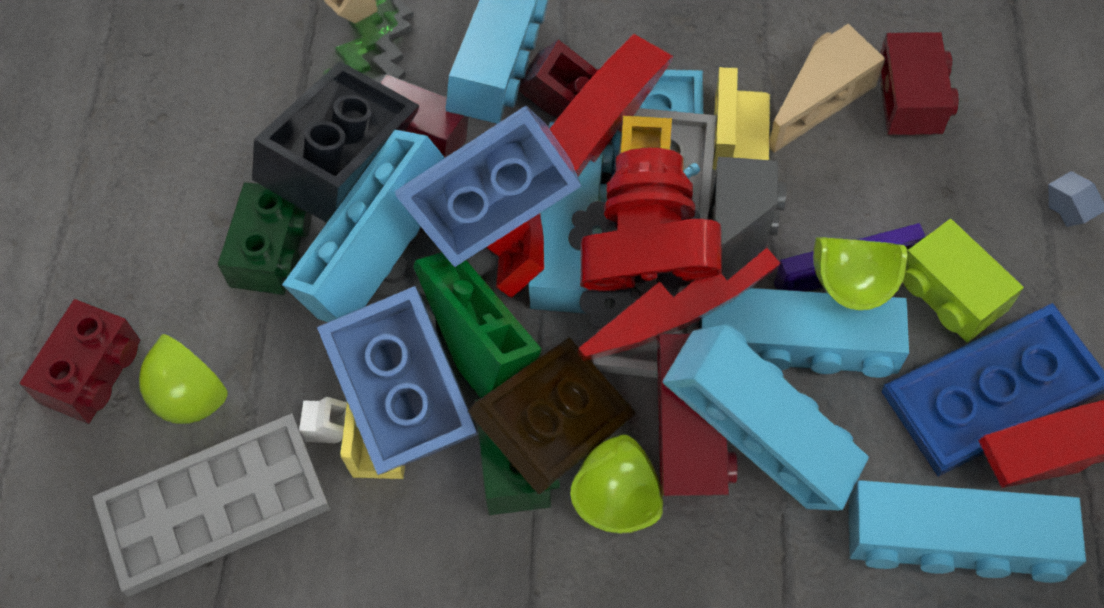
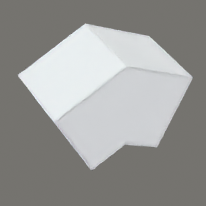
(323, 420)

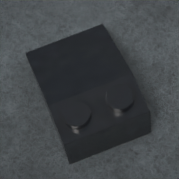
(328, 139)

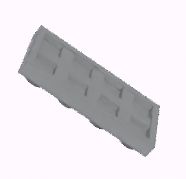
(209, 504)

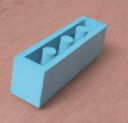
(493, 57)
(364, 232)
(559, 283)
(818, 331)
(766, 417)
(966, 530)

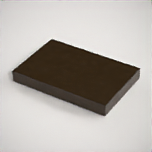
(551, 414)

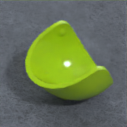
(859, 271)
(178, 383)
(617, 487)

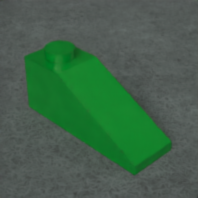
(475, 323)

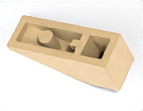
(833, 76)

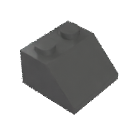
(747, 206)

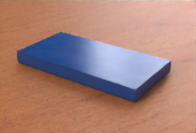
(994, 384)

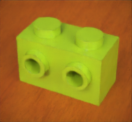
(959, 280)

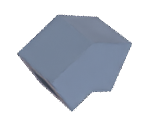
(1075, 199)

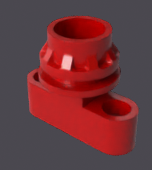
(654, 226)

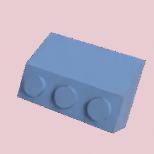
(490, 186)
(397, 381)

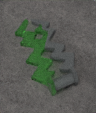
(378, 39)

